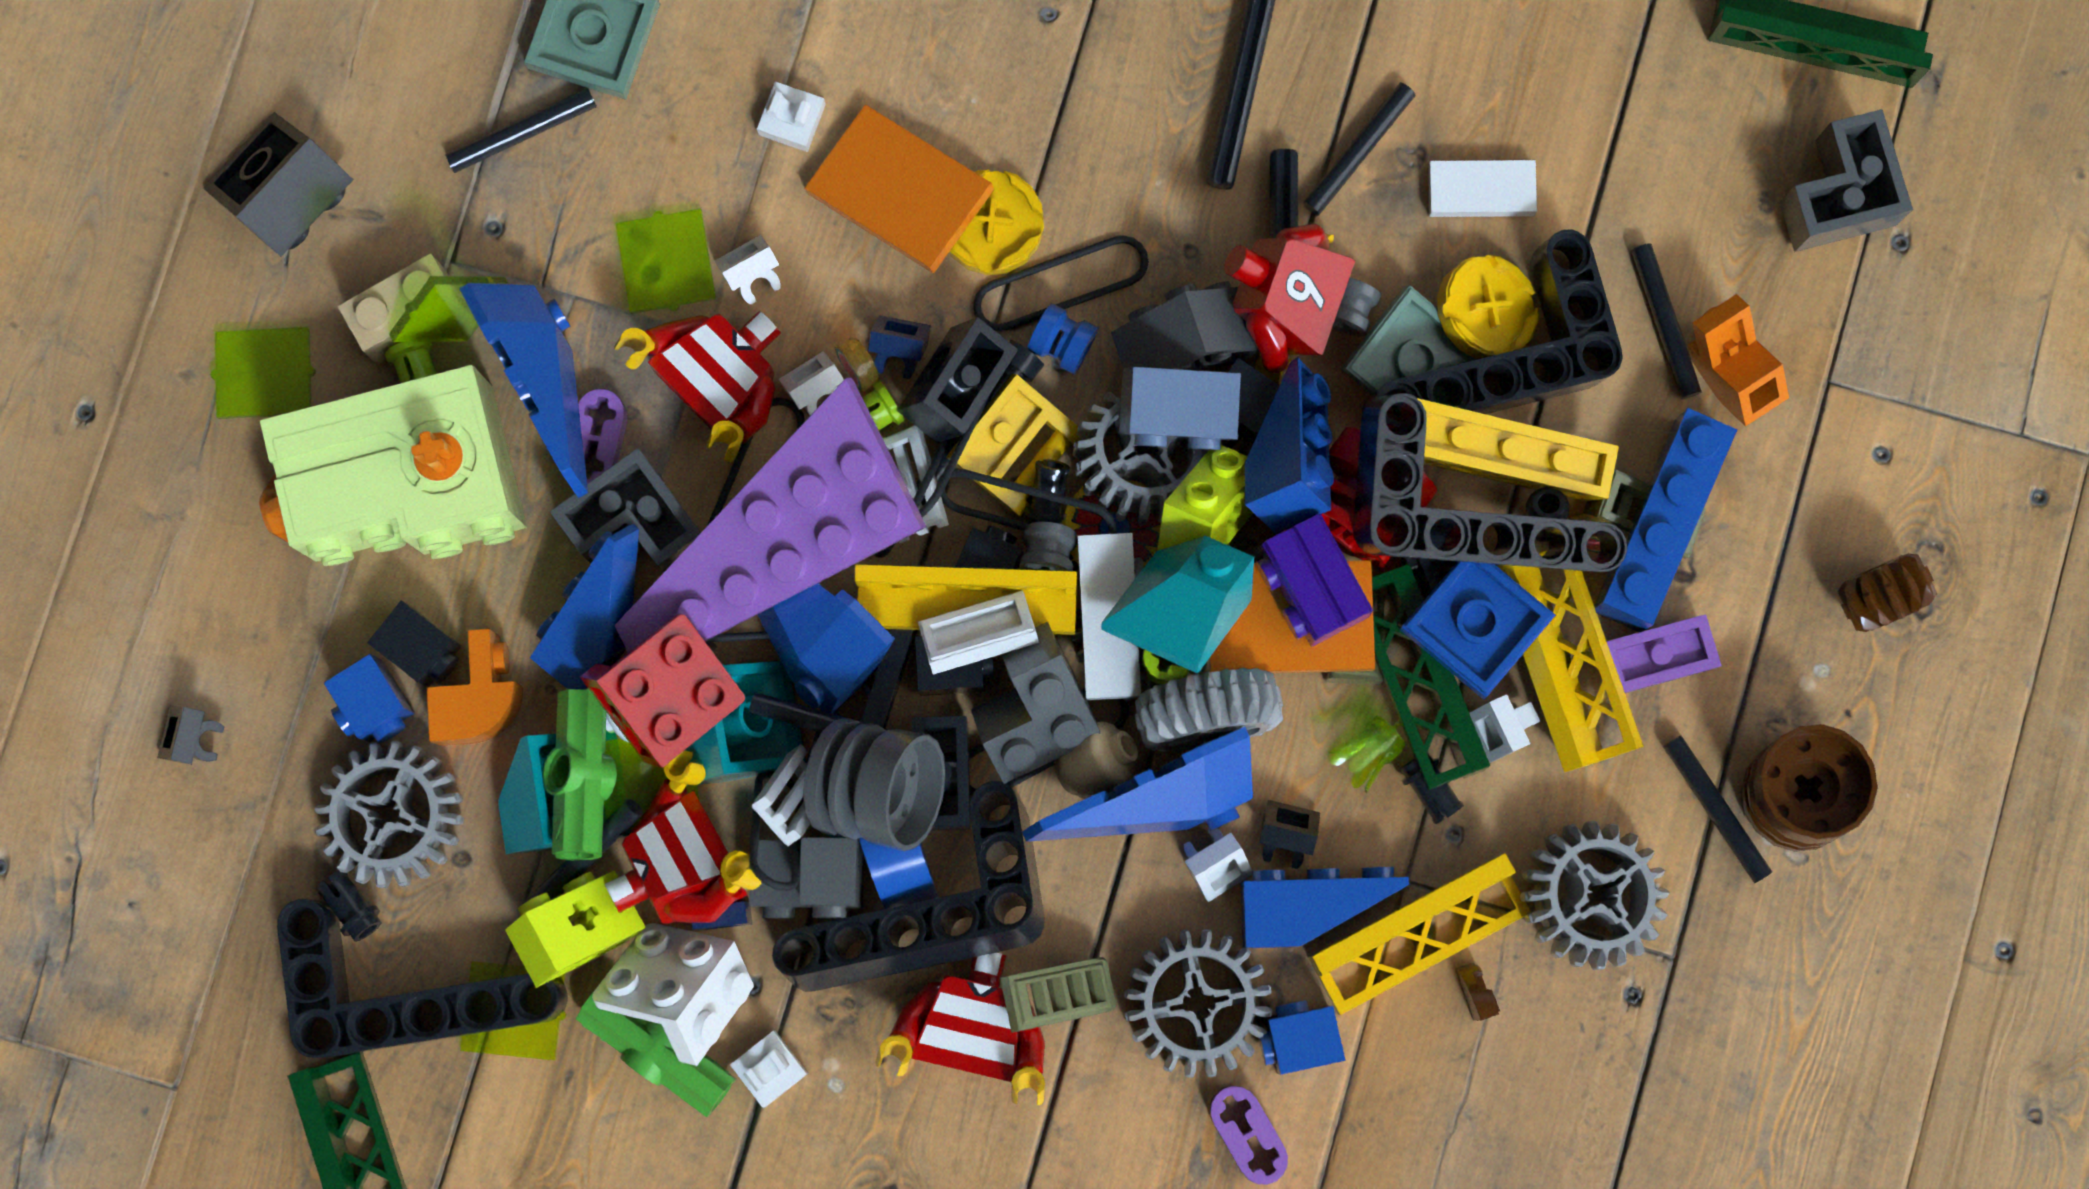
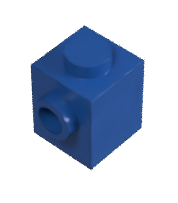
(368, 701)
(1301, 1038)

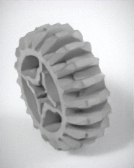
(1113, 478)
(1207, 707)
(346, 797)
(1630, 871)
(1206, 1049)

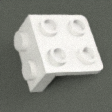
(680, 981)

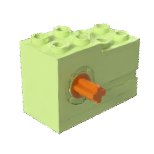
(393, 469)

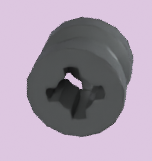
(1355, 308)
(1048, 547)

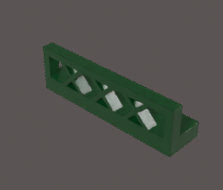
(1823, 39)
(1440, 683)
(328, 1137)

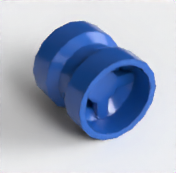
(1074, 343)

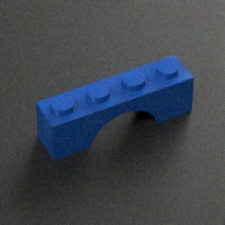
(1666, 520)

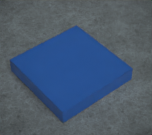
(1477, 624)

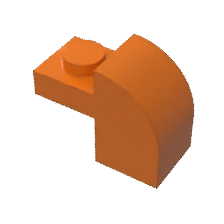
(1735, 363)
(477, 709)

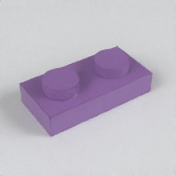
(1664, 653)

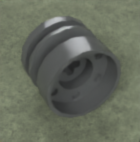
(874, 784)

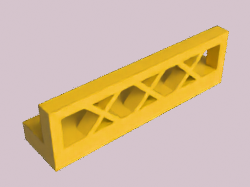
(1517, 453)
(910, 594)
(1556, 674)
(1407, 917)

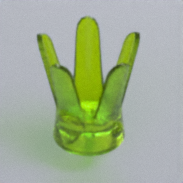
(1373, 749)

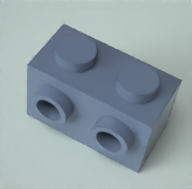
(1179, 404)

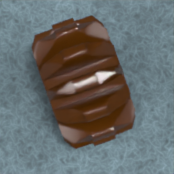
(1887, 592)

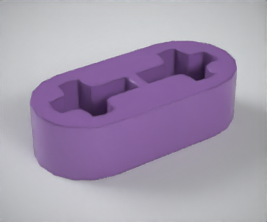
(612, 431)
(1260, 1128)

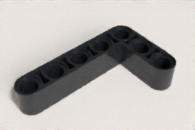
(1561, 356)
(1463, 528)
(934, 916)
(401, 1010)

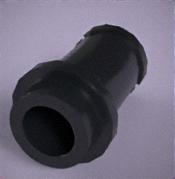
(1051, 477)
(1549, 504)
(1437, 801)
(349, 906)

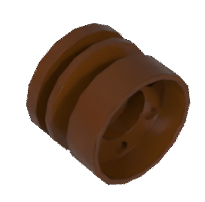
(1834, 770)

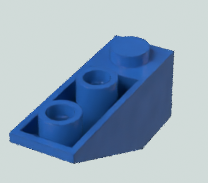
(1290, 461)
(595, 602)
(1297, 911)

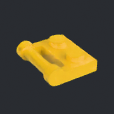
(1004, 433)

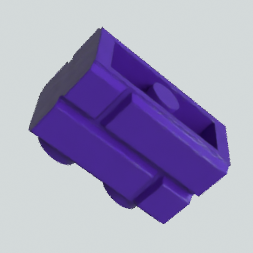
(1313, 580)

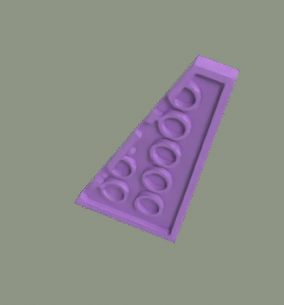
(799, 520)

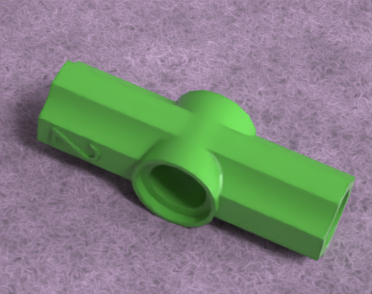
(579, 776)
(651, 1055)

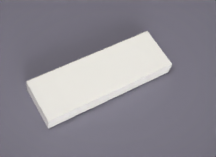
(1105, 575)

